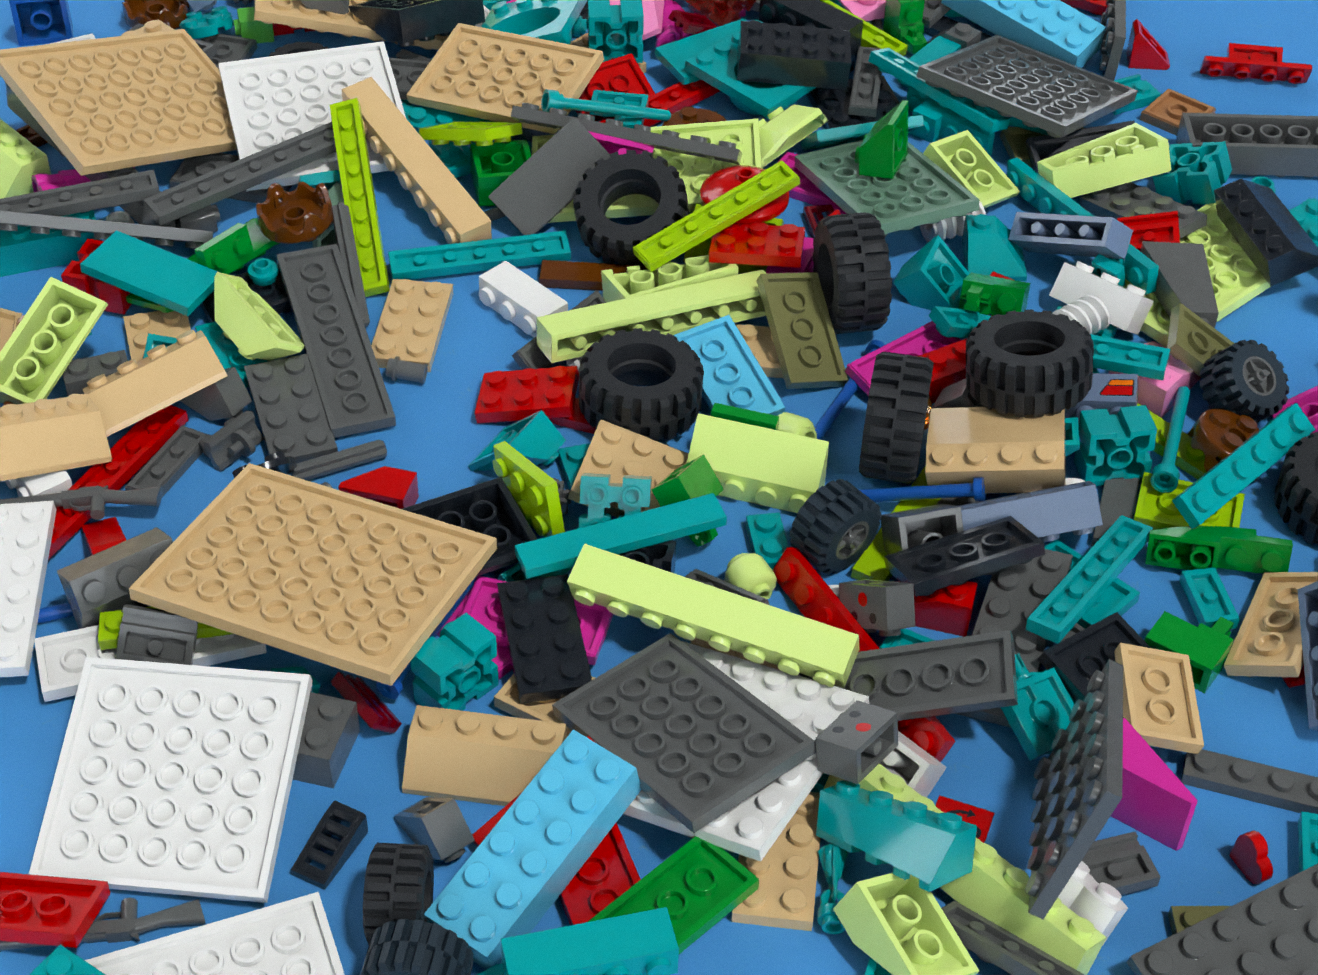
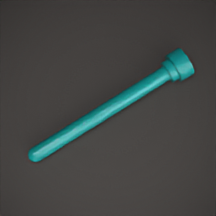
(554, 99)
(1166, 475)

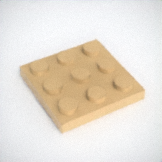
(626, 453)

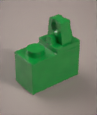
(905, 22)
(993, 294)
(689, 482)
(1204, 645)

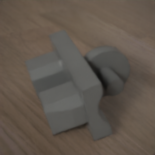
(232, 441)

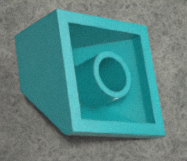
(989, 250)
(932, 277)
(532, 437)

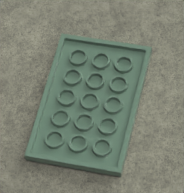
(914, 196)

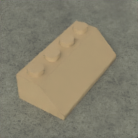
(155, 381)
(51, 436)
(476, 754)

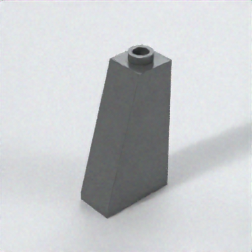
(1183, 278)

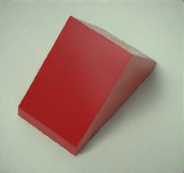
(1144, 50)

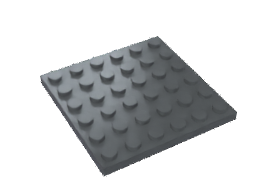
(1027, 85)

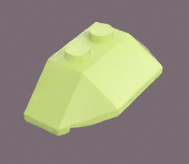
(787, 129)
(251, 321)

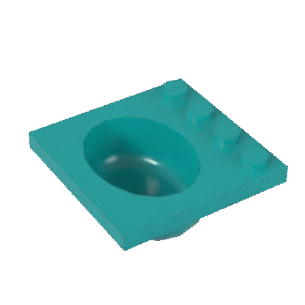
(536, 18)
(719, 68)

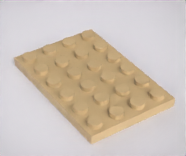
(491, 70)

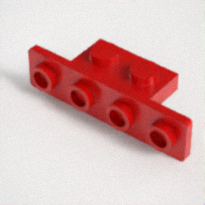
(1255, 62)
(948, 366)

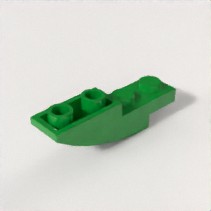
(1218, 548)

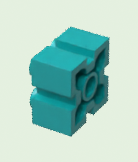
(616, 28)
(1194, 172)
(1115, 444)
(600, 493)
(455, 665)

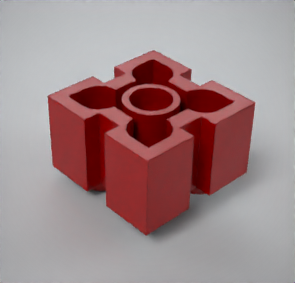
(111, 294)

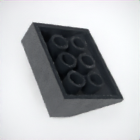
(417, 19)
(486, 510)

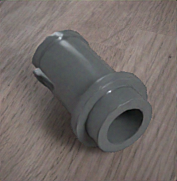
(406, 370)

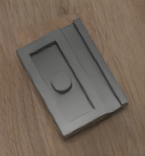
(156, 636)
(1122, 863)

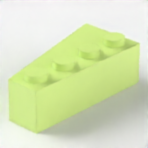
(1108, 161)
(668, 276)

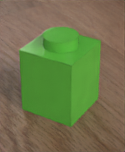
(251, 28)

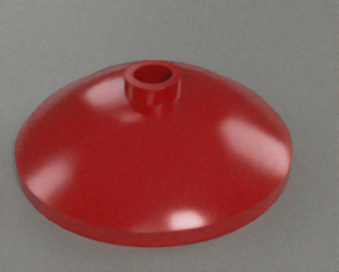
(731, 177)

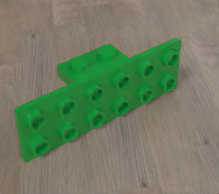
(223, 254)

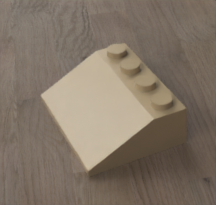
(1001, 448)

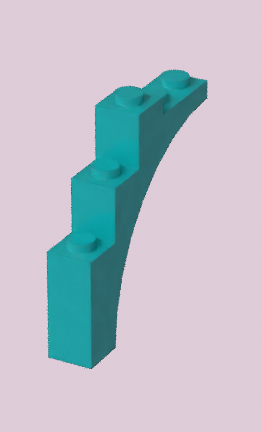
(937, 120)

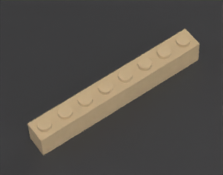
(418, 166)

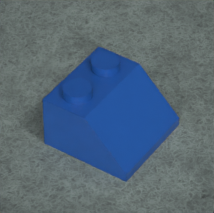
(41, 21)

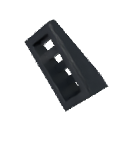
(337, 821)

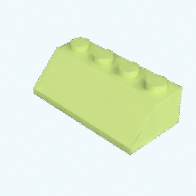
(18, 162)
(46, 341)
(760, 462)

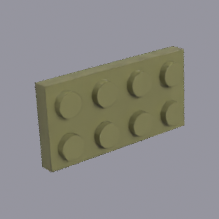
(802, 330)

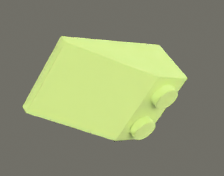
(972, 167)
(903, 928)

